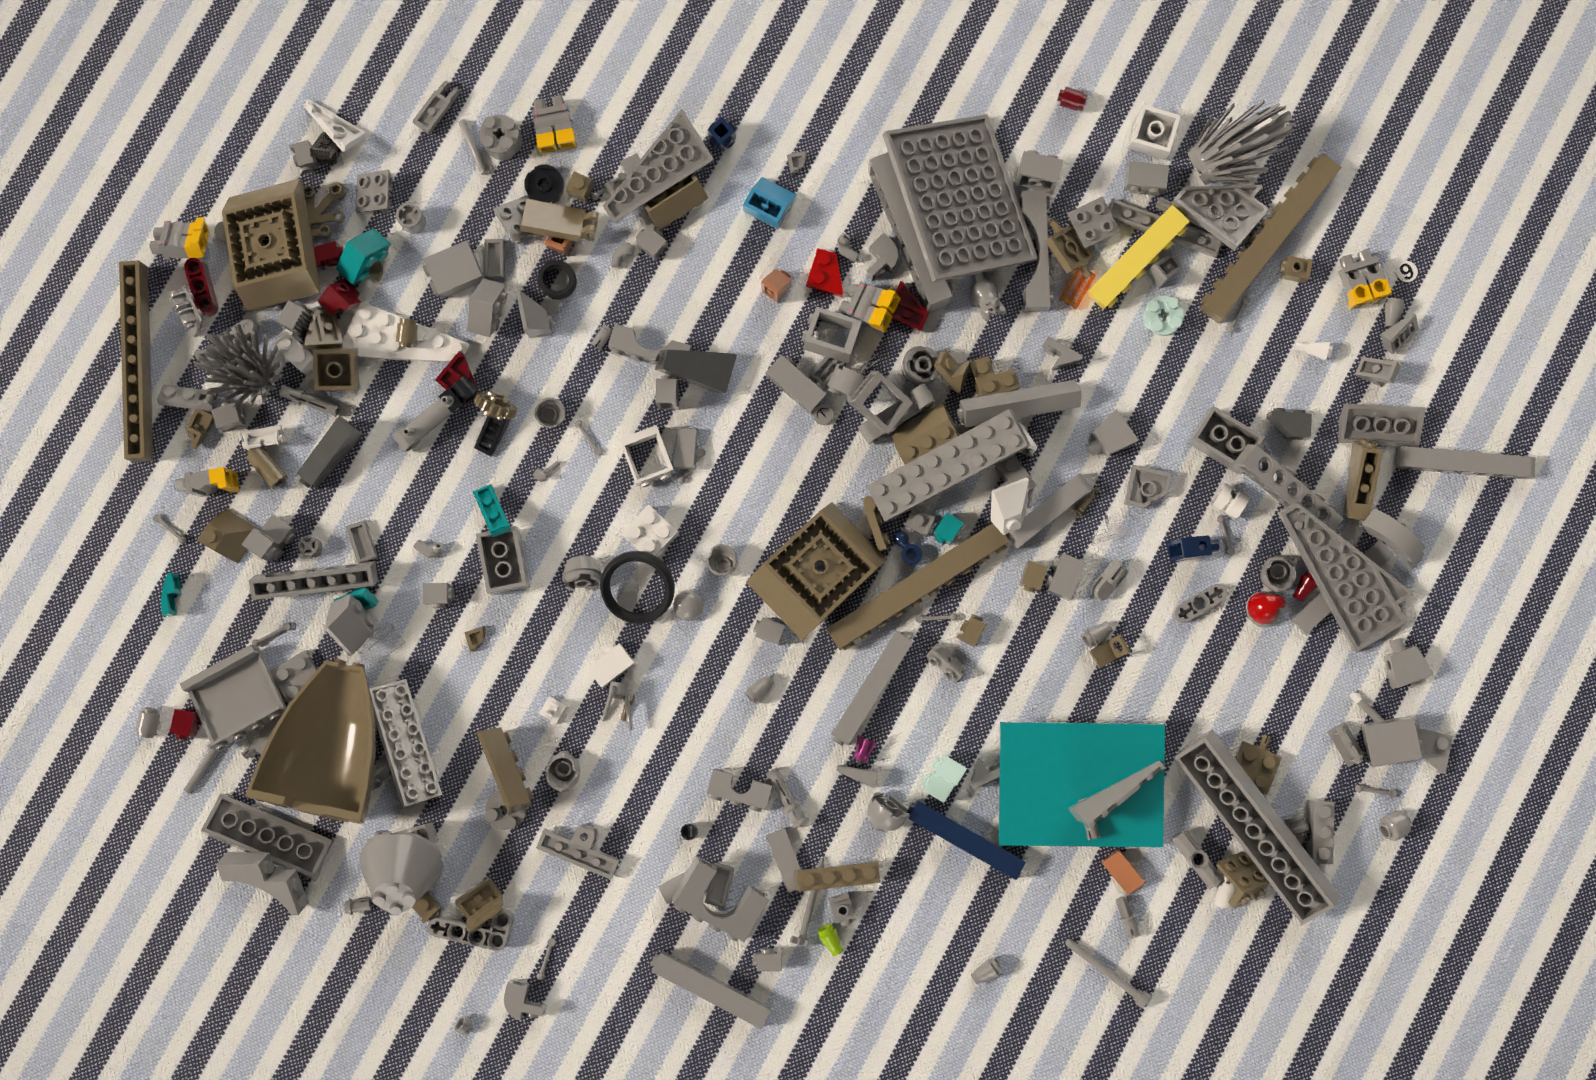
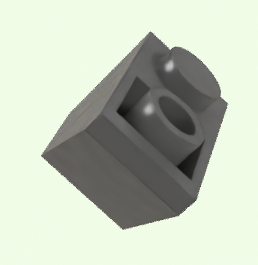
(1291, 425)

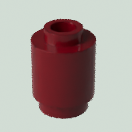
(1072, 99)

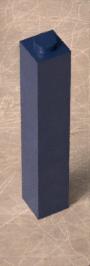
(965, 839)

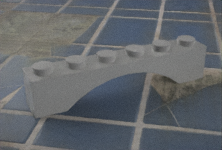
(1034, 210)

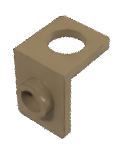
(1108, 652)

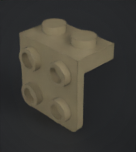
(1244, 877)
(480, 904)

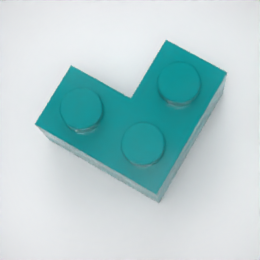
(361, 254)

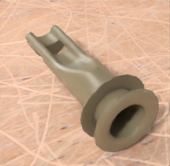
(1080, 509)

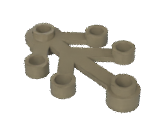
(316, 214)

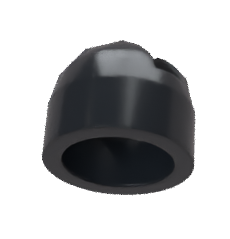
(685, 831)

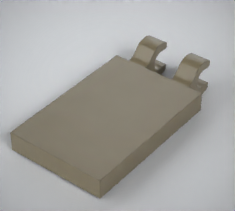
(558, 221)

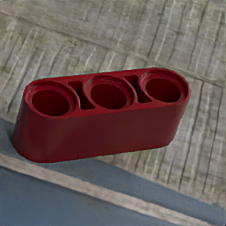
(197, 278)

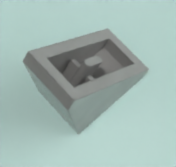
(1164, 270)

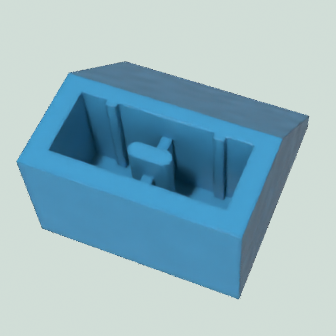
(768, 202)

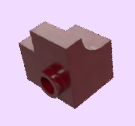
(340, 297)

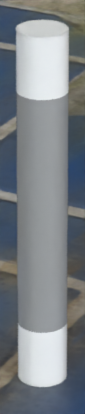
(1365, 707)

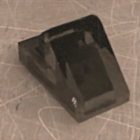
(325, 149)

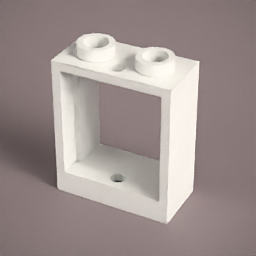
(640, 437)

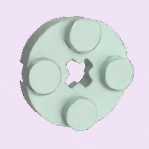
(1170, 306)

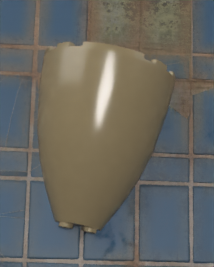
(322, 748)

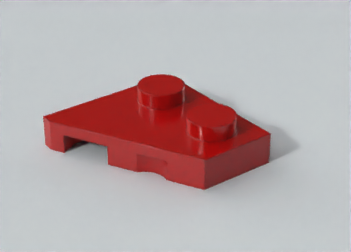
(825, 273)

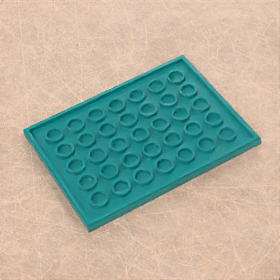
(1058, 763)

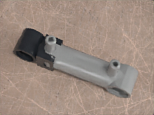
(449, 402)

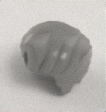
(1278, 574)
(563, 771)

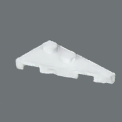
(339, 130)

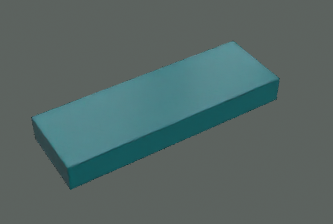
(491, 510)

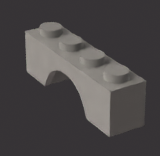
(624, 342)

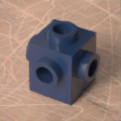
(724, 129)

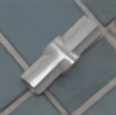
(1205, 868)

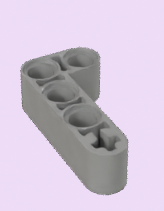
(921, 399)
(468, 937)

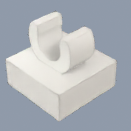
(553, 710)

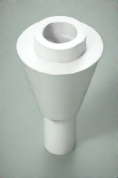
(1320, 349)

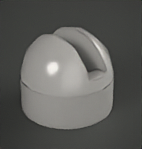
(463, 1025)

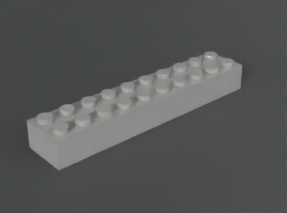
(1257, 827)

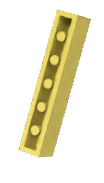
(1138, 256)

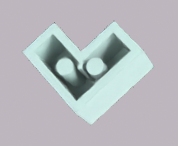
(943, 777)

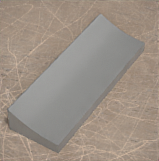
(262, 832)

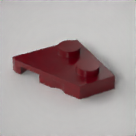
(909, 310)
(454, 371)

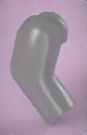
(620, 252)
(429, 551)

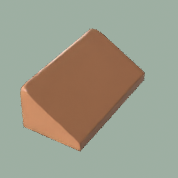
(1123, 872)

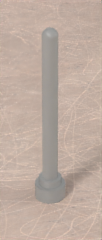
(1140, 997)

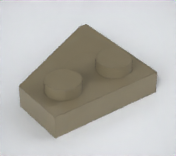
(323, 331)

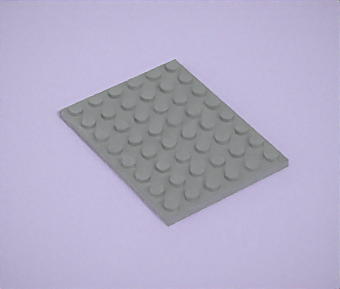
(959, 197)

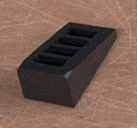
(497, 436)

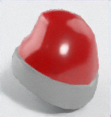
(1265, 609)

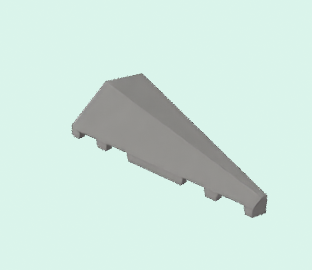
(1104, 801)

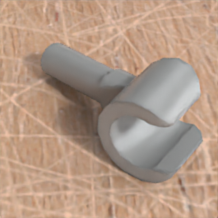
(541, 475)

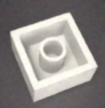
(1154, 132)
(650, 532)

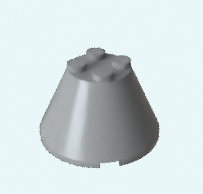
(399, 869)

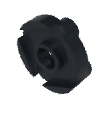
(536, 176)

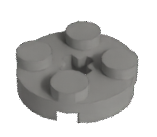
(497, 818)

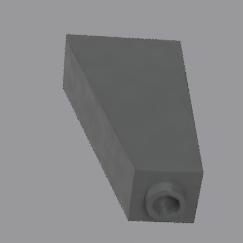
(700, 368)
(329, 452)

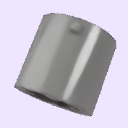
(411, 218)

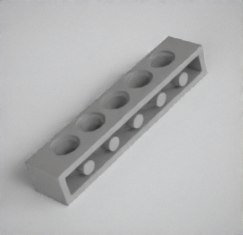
(1249, 461)
(313, 580)

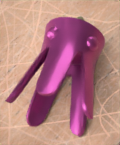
(863, 749)

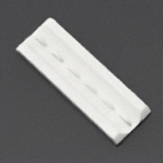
(404, 743)

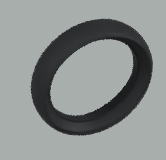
(615, 608)

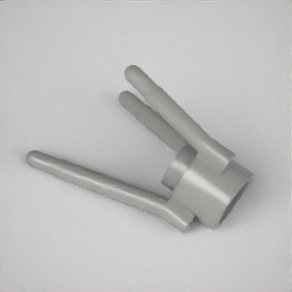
(616, 691)

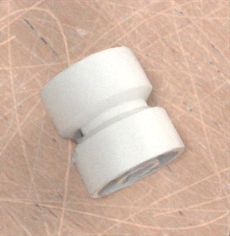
(1228, 499)

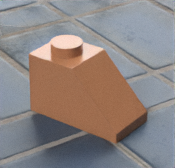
(776, 284)

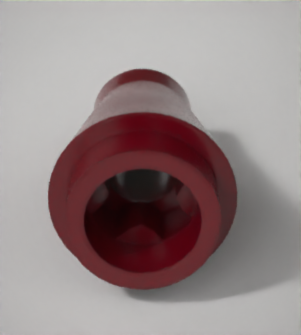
(1305, 587)

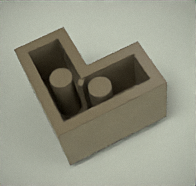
(987, 382)

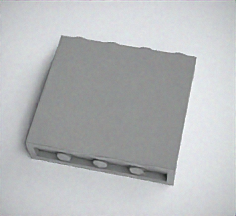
(235, 697)

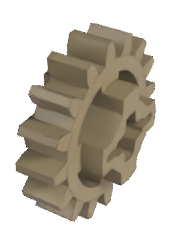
(495, 405)

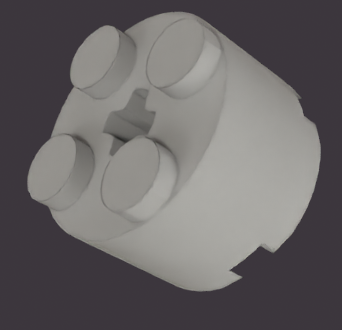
(510, 140)
(845, 381)

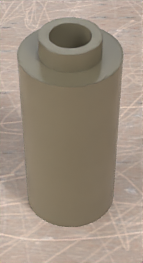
(266, 467)

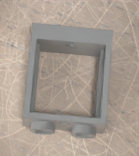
(826, 349)
(866, 389)

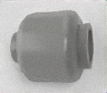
(1395, 825)

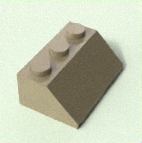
(675, 202)
(924, 433)

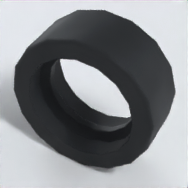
(557, 264)

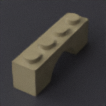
(837, 876)

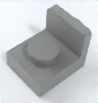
(920, 522)

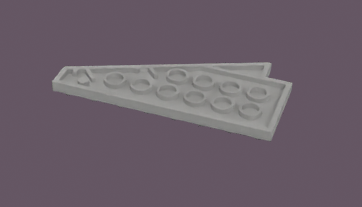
(1353, 586)

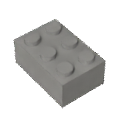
(1223, 437)
(503, 561)

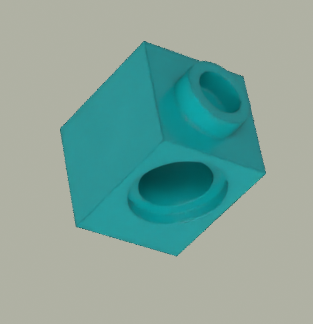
(947, 529)

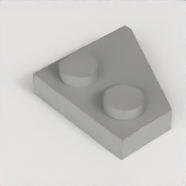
(1436, 749)

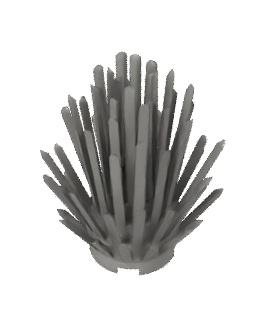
(1233, 153)
(245, 368)

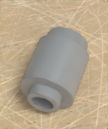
(147, 722)

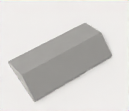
(1381, 424)

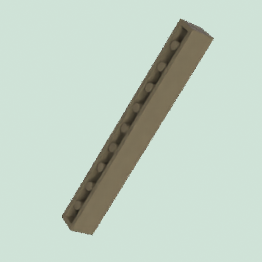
(1270, 238)
(135, 361)
(916, 586)

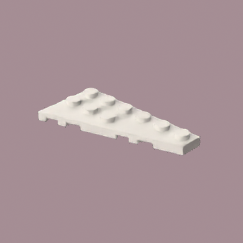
(375, 337)

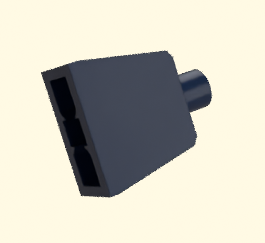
(1191, 548)

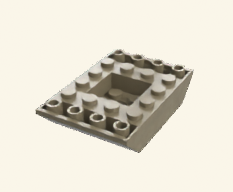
(284, 266)
(801, 592)

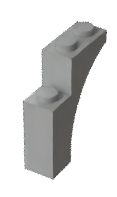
(259, 871)

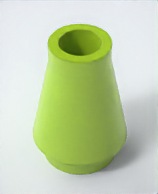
(830, 938)

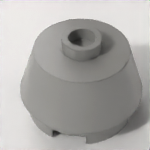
(919, 365)
(581, 573)

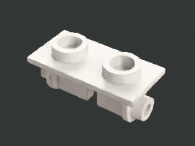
(263, 437)

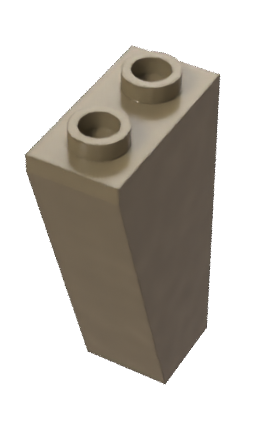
(1362, 478)

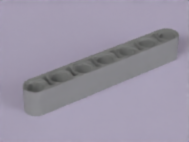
(1465, 462)

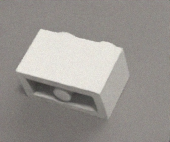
(610, 665)

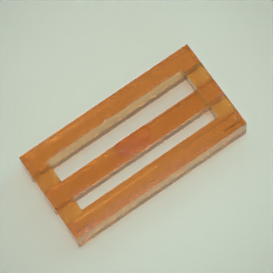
(1069, 301)

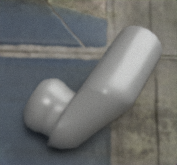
(844, 248)

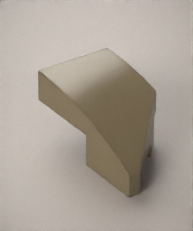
(199, 426)

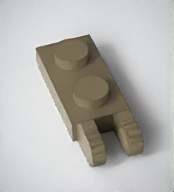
(876, 521)

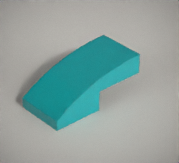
(170, 588)

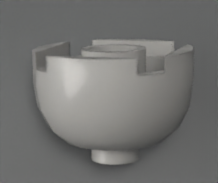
(886, 813)

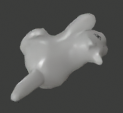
(986, 296)

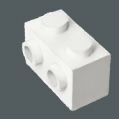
(291, 348)

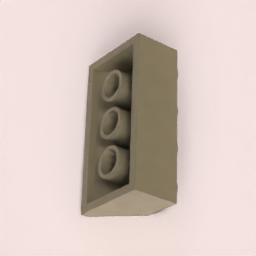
(504, 769)

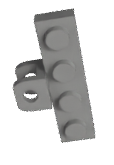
(579, 850)

